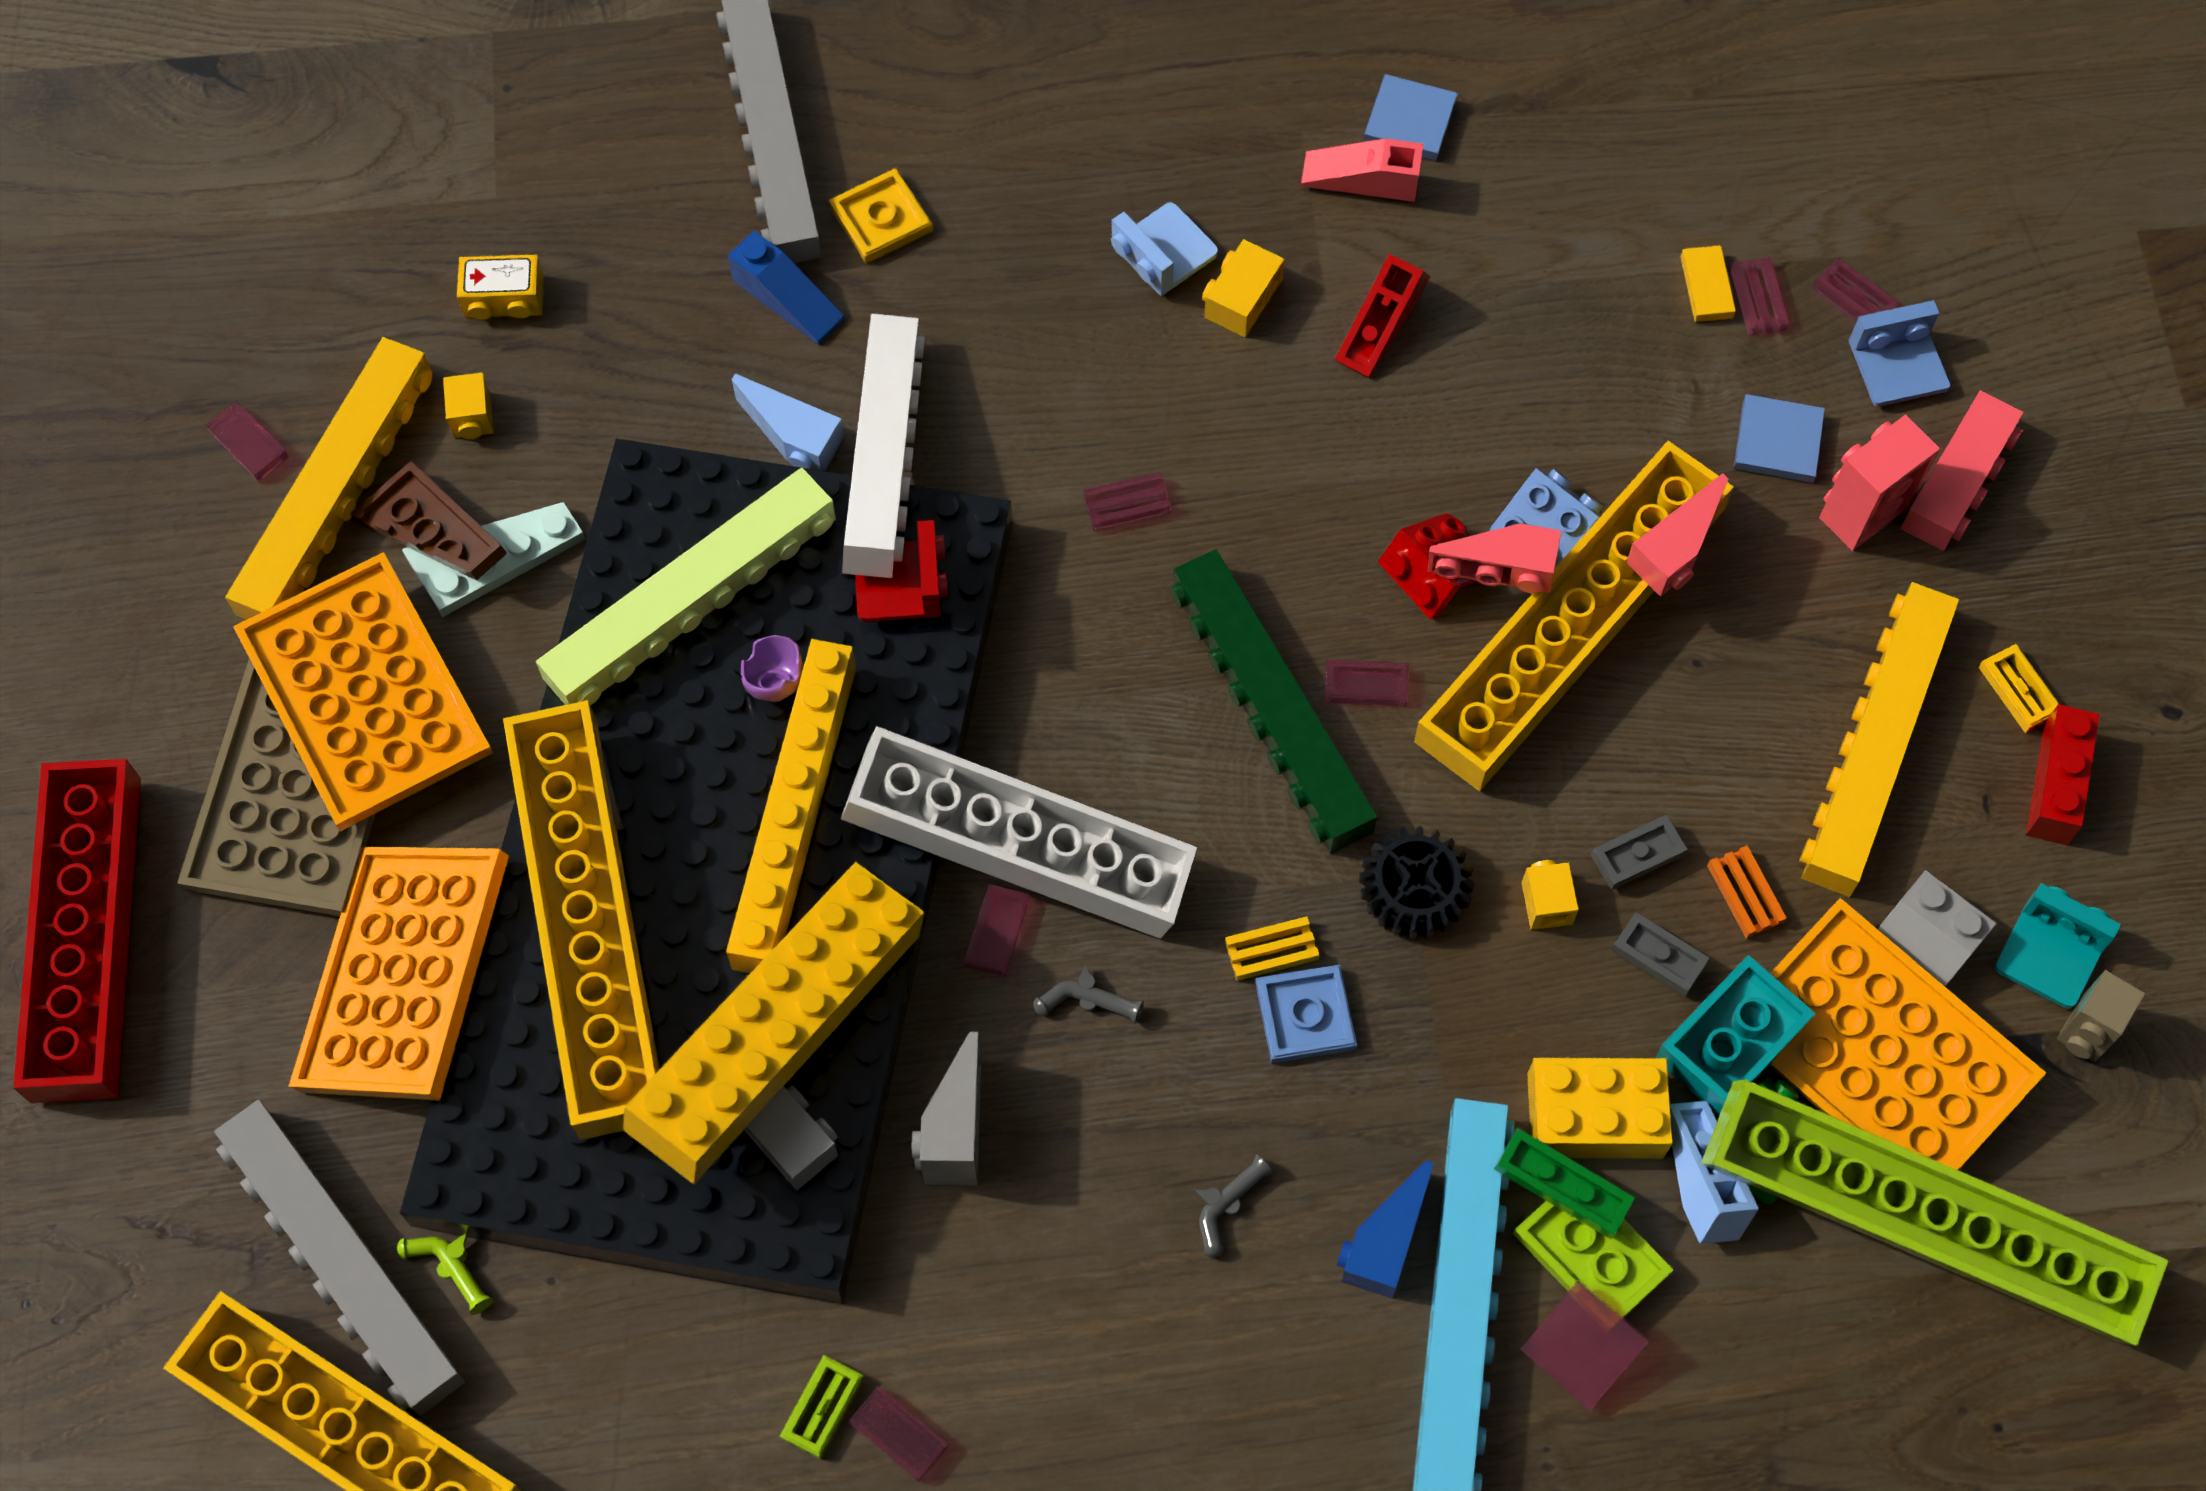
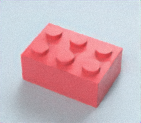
(1878, 481)

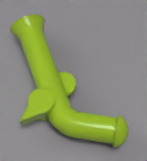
(451, 1266)

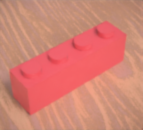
(1962, 470)

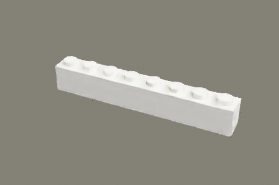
(881, 447)

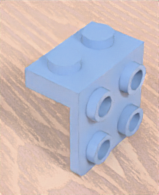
(1162, 246)

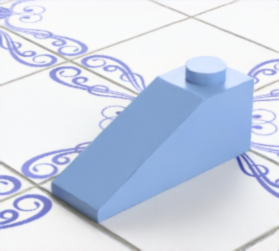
(798, 430)
(1713, 1202)

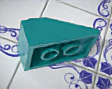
(1734, 1033)

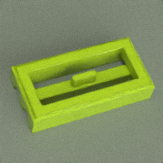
(804, 1442)

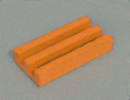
(1759, 882)

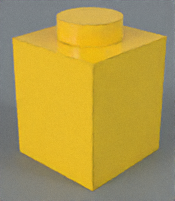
(468, 405)
(1549, 895)

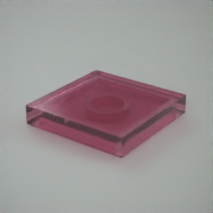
(1585, 1345)

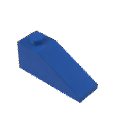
(783, 287)
(1383, 1239)

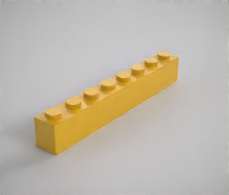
(332, 479)
(1880, 739)
(792, 804)

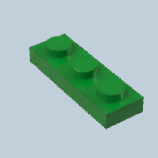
(1564, 1183)

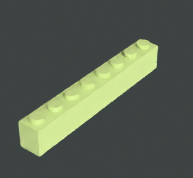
(687, 590)

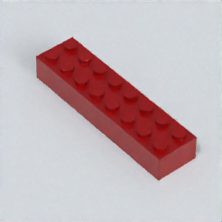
(78, 932)

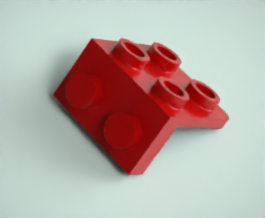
(1408, 562)
(914, 586)

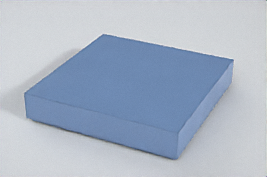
(1411, 114)
(1779, 438)
(1305, 1014)

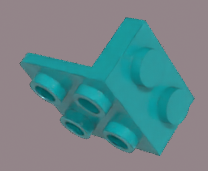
(2055, 945)

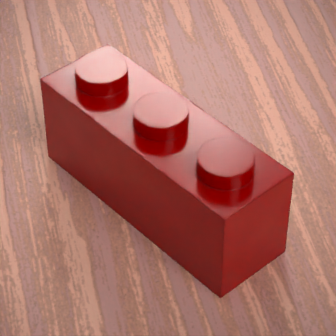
(2062, 774)

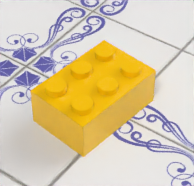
(1601, 1106)

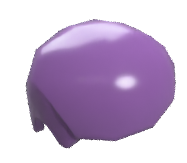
(772, 668)

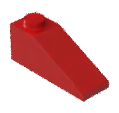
(1382, 315)

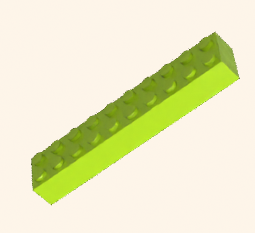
(1935, 1212)

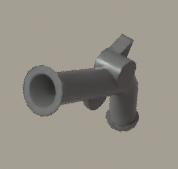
(1089, 998)
(1226, 1201)

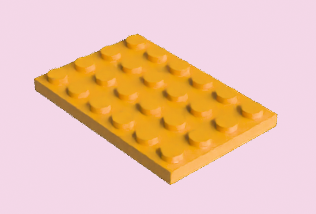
(362, 691)
(399, 972)
(1895, 1044)

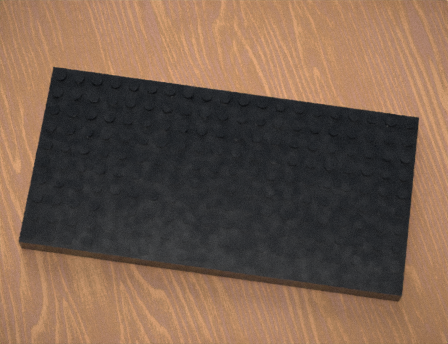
(691, 789)

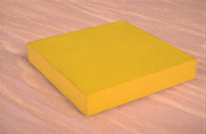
(881, 215)

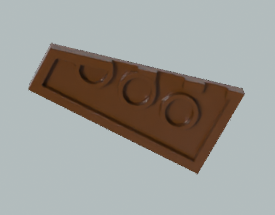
(430, 522)

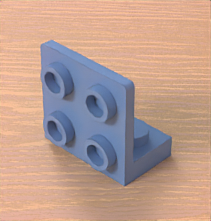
(1899, 354)

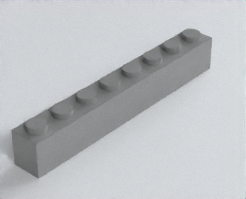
(770, 128)
(339, 1259)

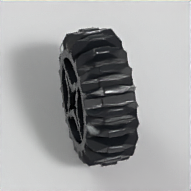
(1440, 906)

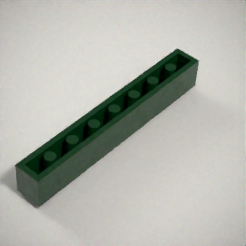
(1273, 702)

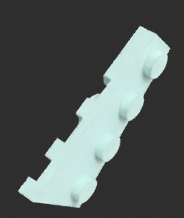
(526, 539)

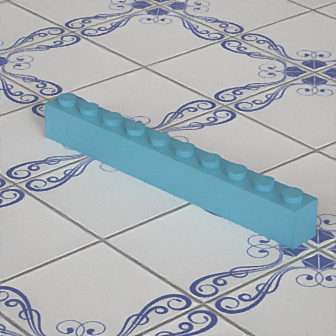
(1463, 1299)

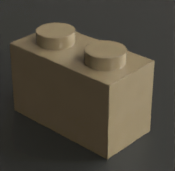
(2100, 1016)

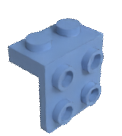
(1551, 504)

